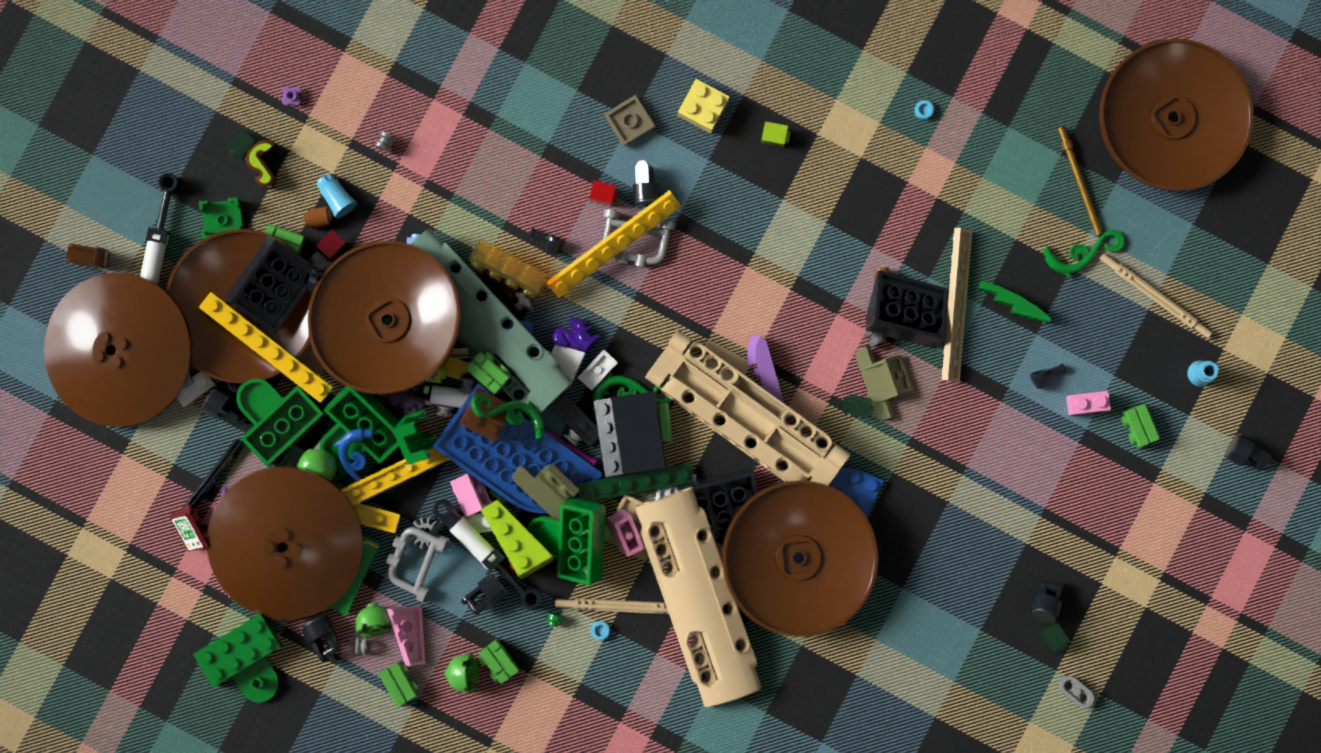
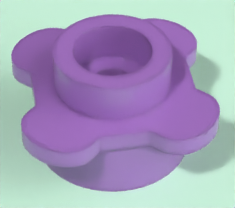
(295, 100)

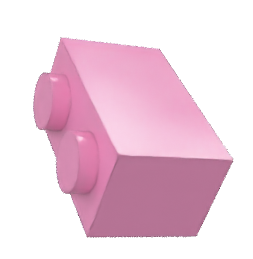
(1088, 403)
(470, 494)
(625, 533)

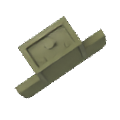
(883, 380)
(547, 488)

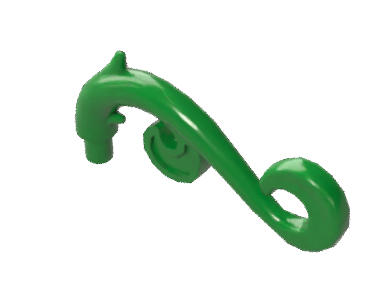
(1087, 256)
(634, 386)
(510, 416)

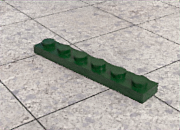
(635, 482)

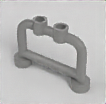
(640, 260)
(394, 560)

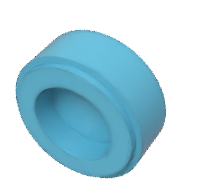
(924, 109)
(600, 630)

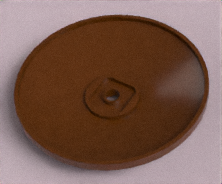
(1204, 94)
(214, 268)
(350, 312)
(149, 357)
(289, 508)
(836, 563)

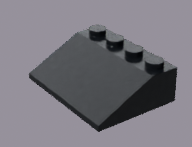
(271, 284)
(908, 309)
(630, 434)
(723, 497)

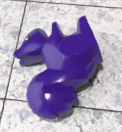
(577, 339)

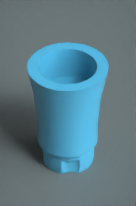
(335, 195)
(1196, 373)

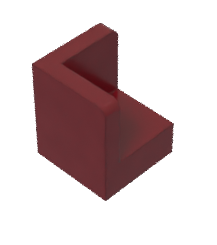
(332, 245)

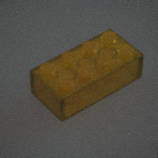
(509, 268)

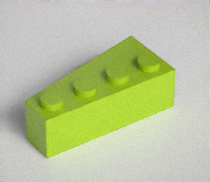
(519, 545)

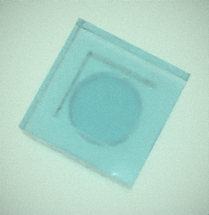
(450, 548)

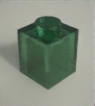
(240, 145)
(856, 406)
(1054, 637)

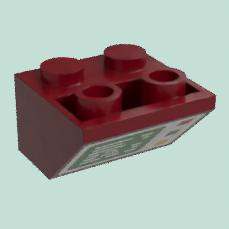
(190, 527)

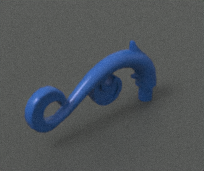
(359, 457)

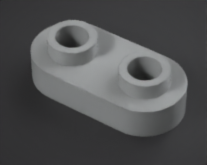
(1076, 690)

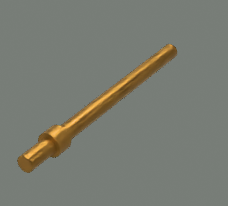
(1067, 146)

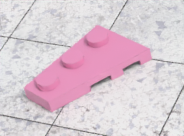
(409, 633)

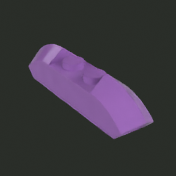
(759, 355)

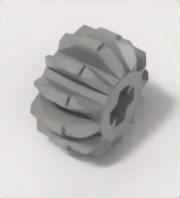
(424, 525)

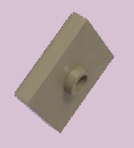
(629, 120)

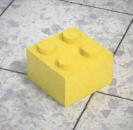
(703, 106)

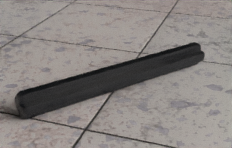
(215, 473)

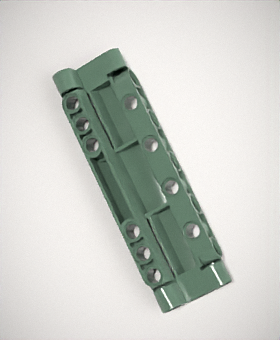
(484, 332)

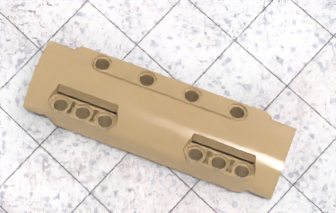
(747, 413)
(697, 598)

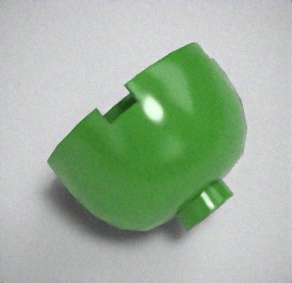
(319, 461)
(373, 621)
(463, 673)

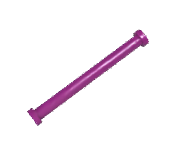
(580, 453)

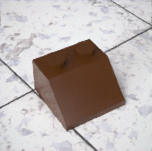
(486, 427)

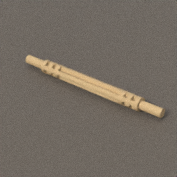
(1155, 295)
(614, 605)

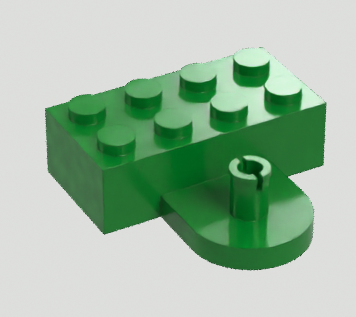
(356, 411)
(276, 419)
(574, 540)
(244, 657)

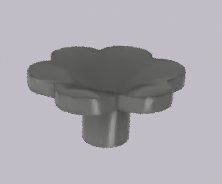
(523, 303)

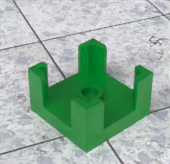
(221, 216)
(410, 439)

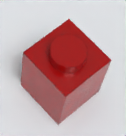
(603, 193)

